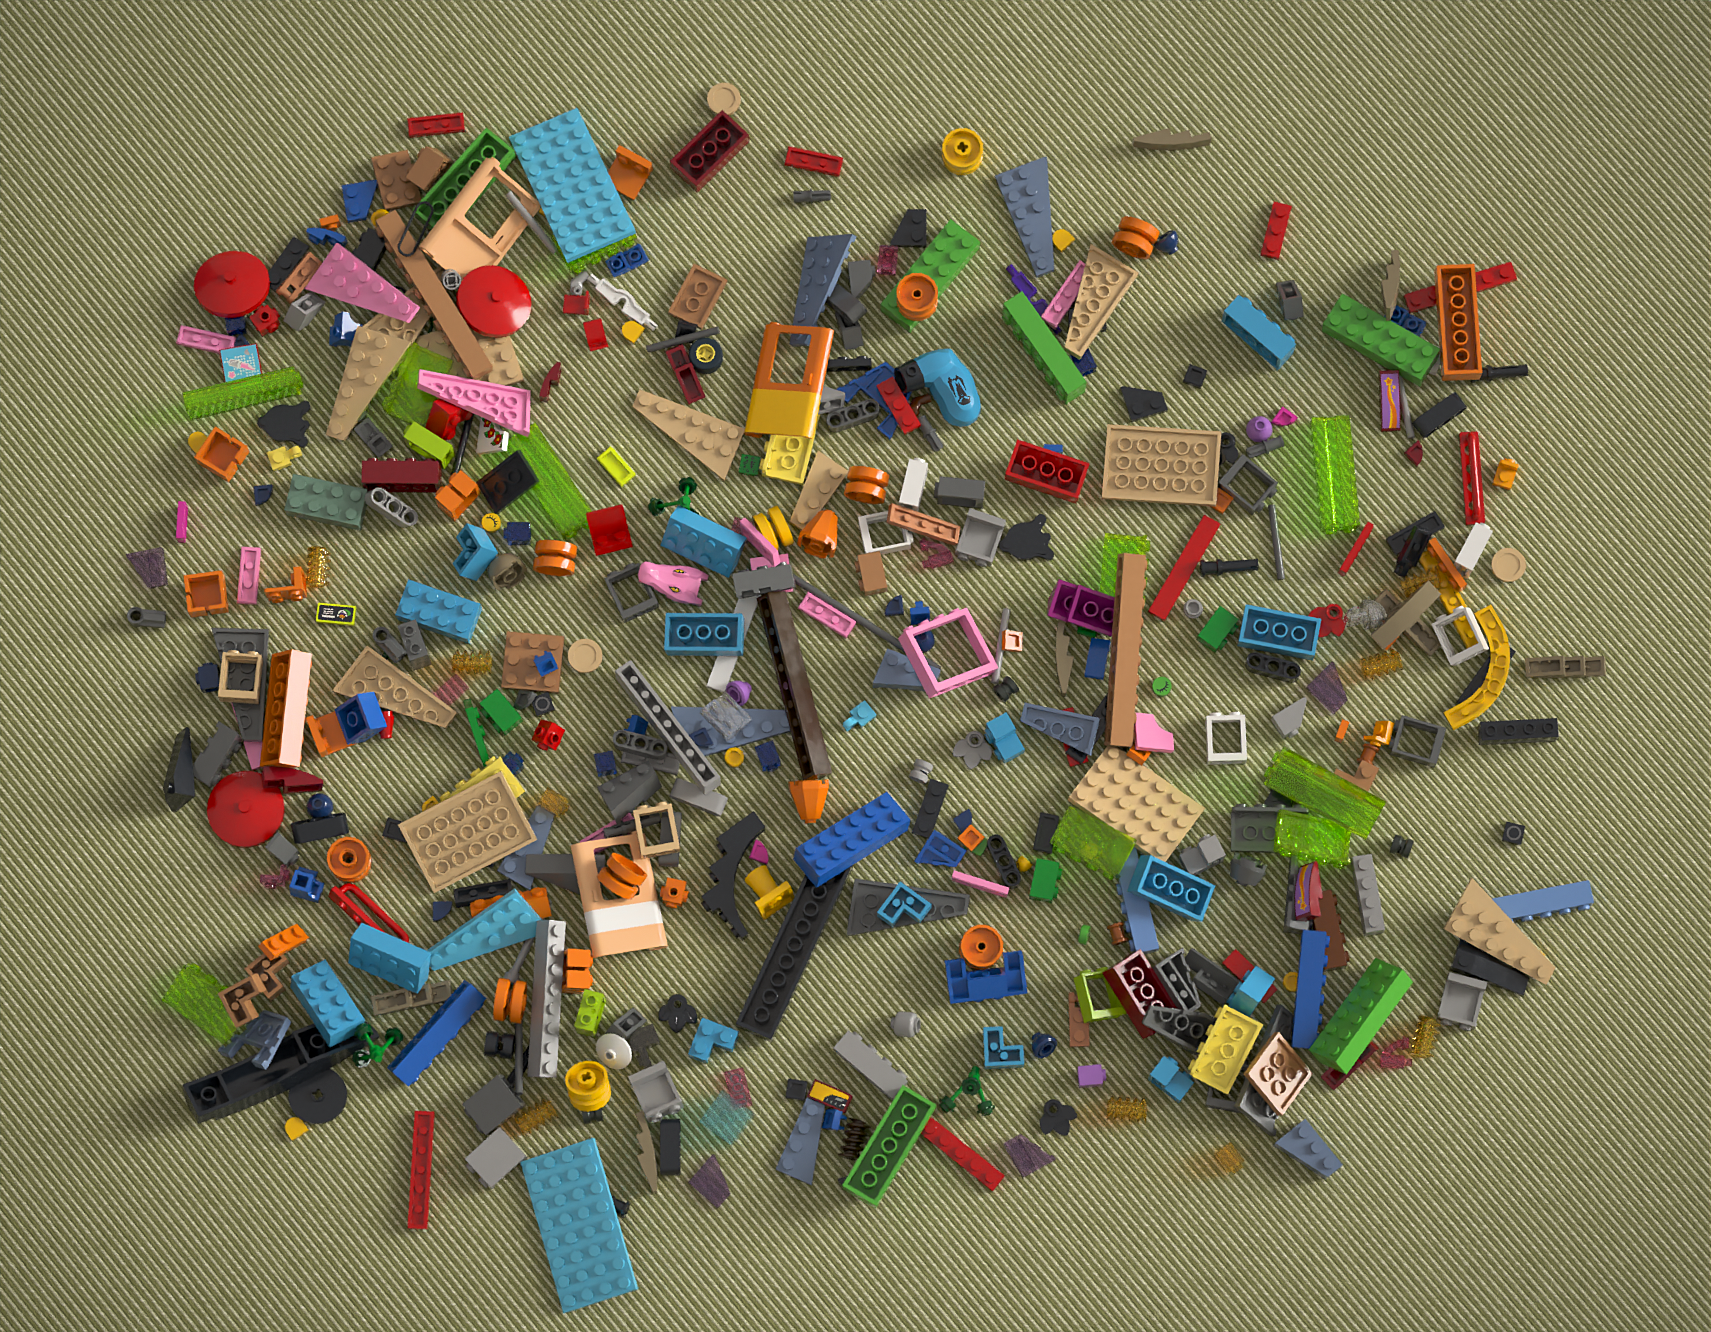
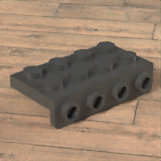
(1255, 827)

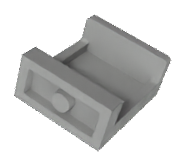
(980, 538)
(1461, 1001)
(656, 1092)
(494, 1158)

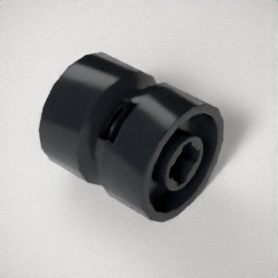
(492, 1044)

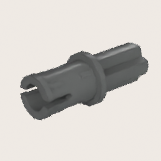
(810, 196)
(930, 434)
(1265, 447)

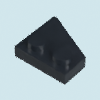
(911, 229)
(1143, 403)

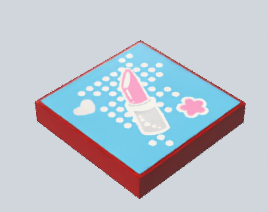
(240, 362)

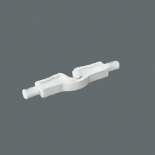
(615, 295)

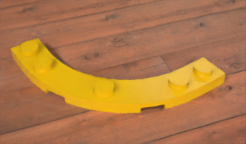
(1496, 675)

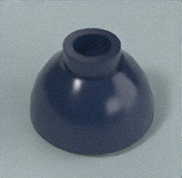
(1167, 242)
(925, 641)
(319, 805)
(1043, 1045)

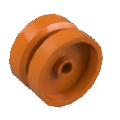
(1135, 237)
(917, 296)
(866, 485)
(554, 558)
(349, 848)
(622, 876)
(973, 956)
(510, 1001)

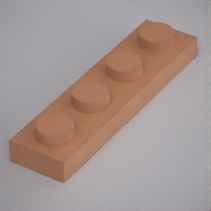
(923, 524)

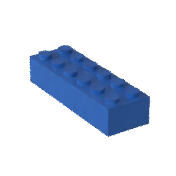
(851, 839)

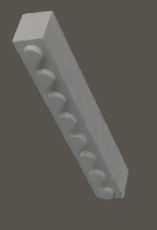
(667, 727)
(546, 999)

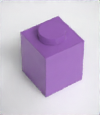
(1091, 1076)

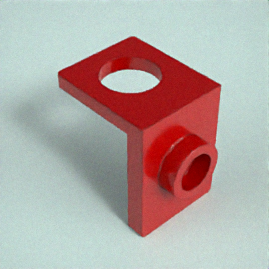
(576, 304)
(595, 334)

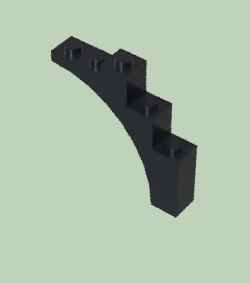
(721, 897)

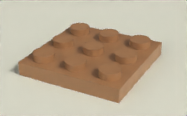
(519, 667)
(1278, 1073)

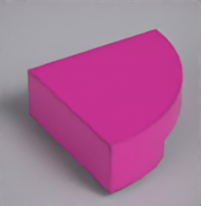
(1284, 418)
(759, 853)

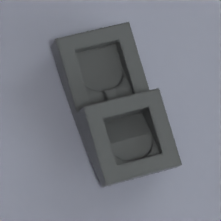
(373, 437)

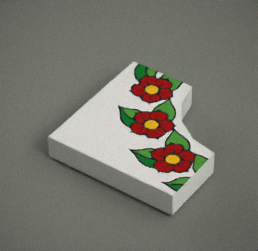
(491, 438)

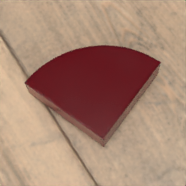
(1415, 453)

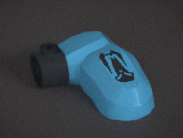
(948, 383)

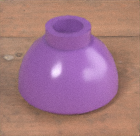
(1259, 429)
(739, 691)

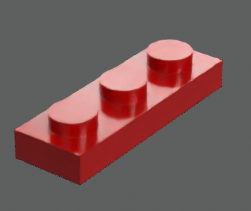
(1276, 230)
(898, 405)

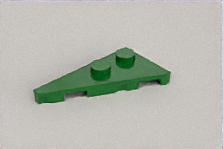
(478, 730)

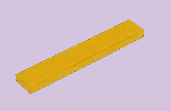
(1451, 599)

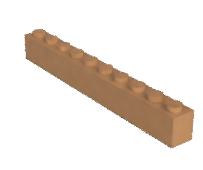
(434, 296)
(1125, 650)

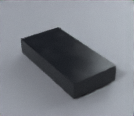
(1046, 828)

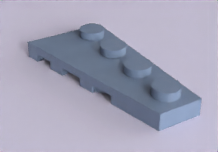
(1068, 727)
(514, 863)
(801, 1149)

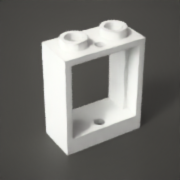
(914, 484)
(879, 517)
(1472, 549)
(1455, 659)
(1225, 758)

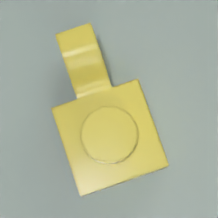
(281, 457)

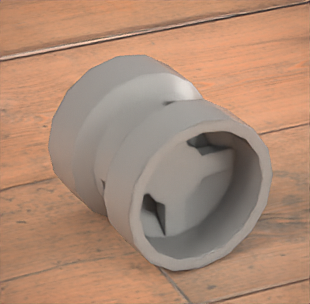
(447, 278)
(921, 771)

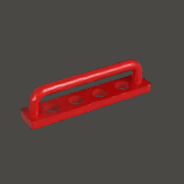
(1471, 440)
(354, 912)

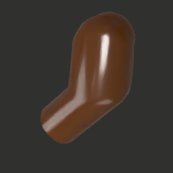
(917, 401)

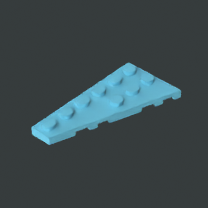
(494, 928)

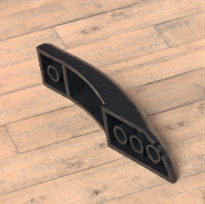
(245, 1085)

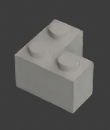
(1203, 856)

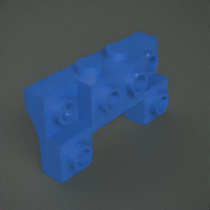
(986, 983)

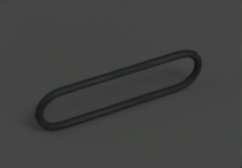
(421, 235)

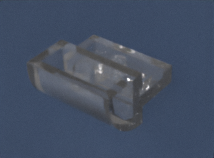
(1369, 613)
(725, 716)

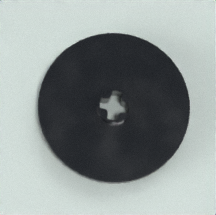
(326, 1107)

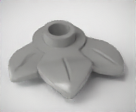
(972, 752)

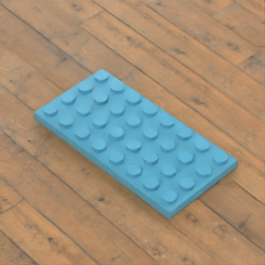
(572, 185)
(579, 1225)

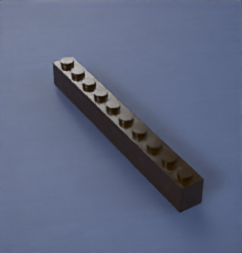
(794, 685)

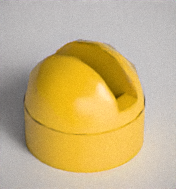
(1023, 864)

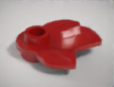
(1328, 622)

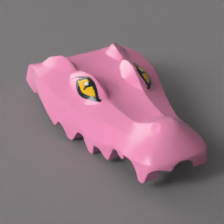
(675, 581)

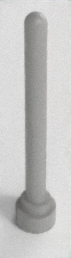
(513, 973)

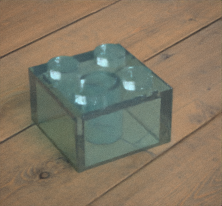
(727, 1118)

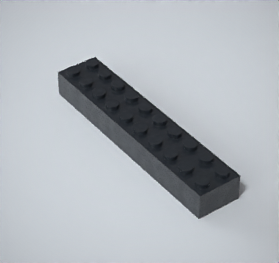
(790, 956)

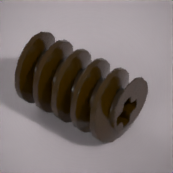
(854, 1139)

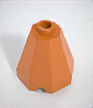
(820, 535)
(809, 798)

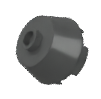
(1247, 870)

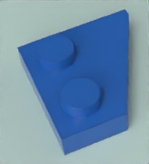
(358, 199)
(940, 851)

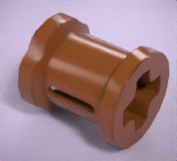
(1368, 753)
(1117, 933)

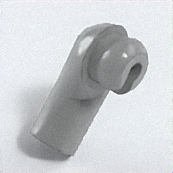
(577, 283)

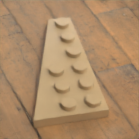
(1100, 291)
(402, 329)
(366, 371)
(701, 435)
(393, 689)
(1487, 927)

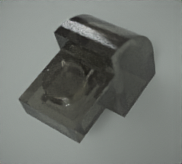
(641, 1041)

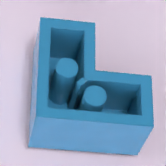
(476, 553)
(1003, 737)
(901, 901)
(1251, 991)
(710, 1035)
(996, 1054)
(1170, 1079)

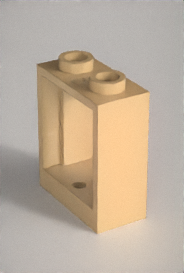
(238, 696)
(662, 849)

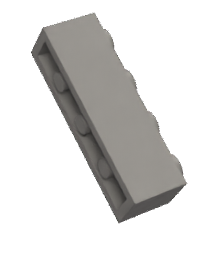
(1367, 895)
(870, 1065)

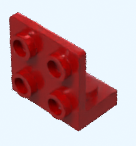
(609, 530)

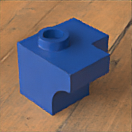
(343, 330)
(305, 885)

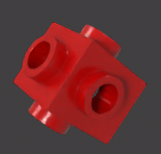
(265, 320)
(547, 735)

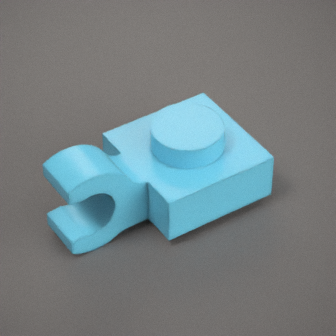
(860, 715)

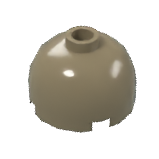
(506, 571)

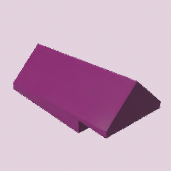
(1081, 607)

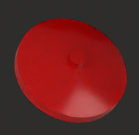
(231, 284)
(493, 301)
(245, 811)

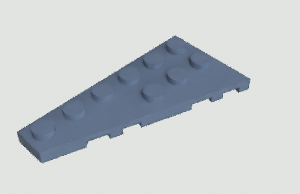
(1028, 203)
(818, 278)
(764, 725)

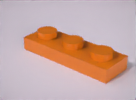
(1445, 565)
(283, 942)

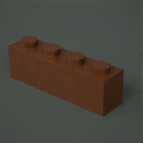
(1330, 923)

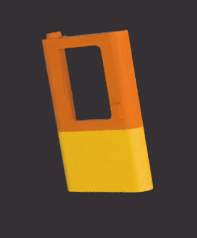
(784, 406)

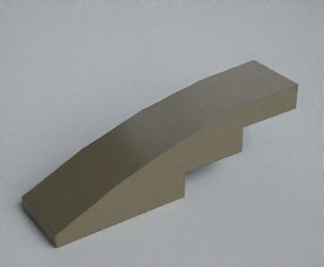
(1165, 141)
(1390, 286)
(1406, 614)
(1417, 632)
(1063, 661)
(1565, 667)
(405, 1000)
(647, 1159)

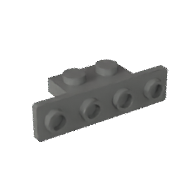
(1211, 977)

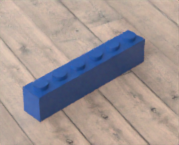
(1308, 988)
(437, 1033)

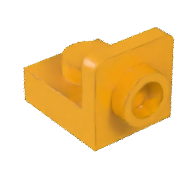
(1505, 473)
(1381, 734)

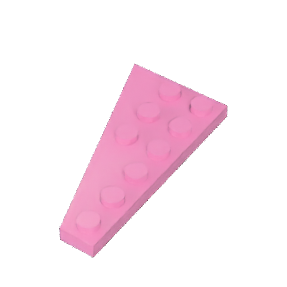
(353, 282)
(492, 401)

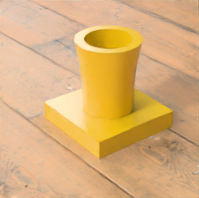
(771, 896)

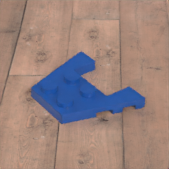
(867, 384)

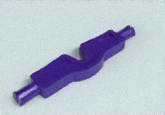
(1023, 284)

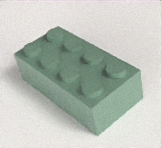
(326, 502)

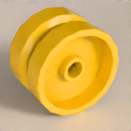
(962, 162)
(774, 528)
(588, 1086)

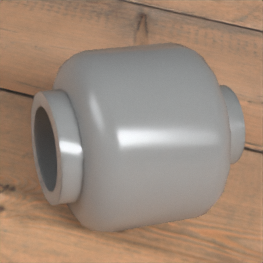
(905, 1024)

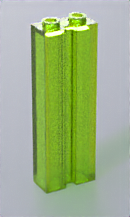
(243, 393)
(1335, 474)
(556, 489)
(1323, 792)

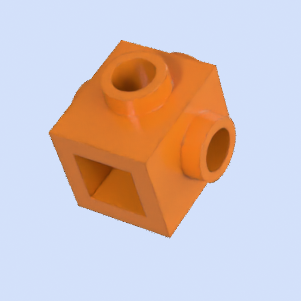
(674, 886)

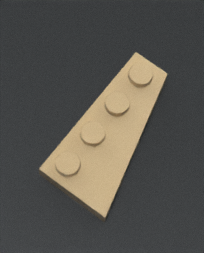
(818, 489)

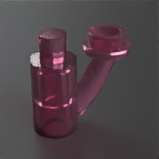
(937, 560)
(1388, 1060)

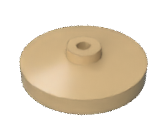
(724, 97)
(1508, 565)
(585, 655)

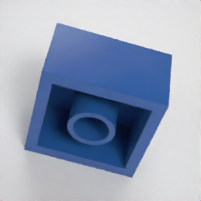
(360, 718)

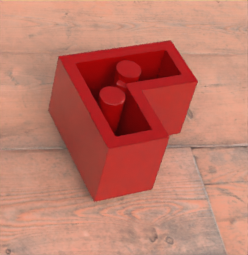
(444, 419)

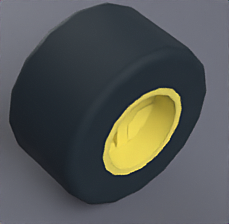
(702, 349)

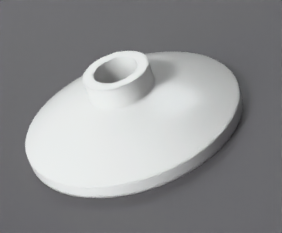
(613, 1051)

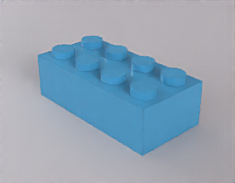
(1258, 331)
(703, 541)
(439, 611)
(1279, 632)
(704, 634)
(1171, 888)
(389, 958)
(326, 1002)

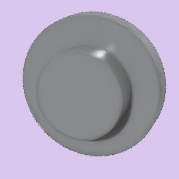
(1193, 608)

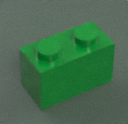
(1218, 629)
(500, 712)
(1044, 881)

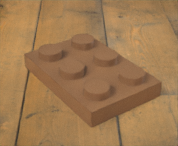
(394, 187)
(697, 296)

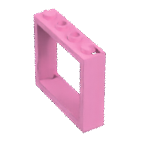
(921, 666)

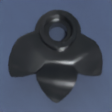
(1228, 452)
(677, 1015)
(1059, 1120)

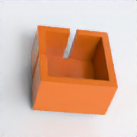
(220, 455)
(457, 495)
(207, 593)
(576, 971)

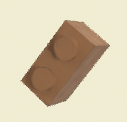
(871, 572)

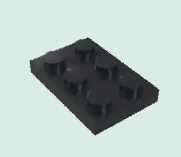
(507, 482)

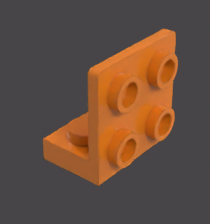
(629, 172)
(294, 592)
(327, 734)

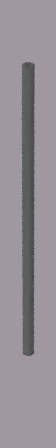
(859, 619)

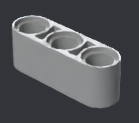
(382, 507)
(692, 795)

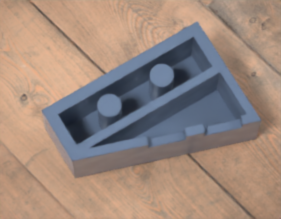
(898, 673)
(1309, 1149)

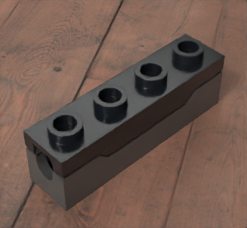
(1518, 731)

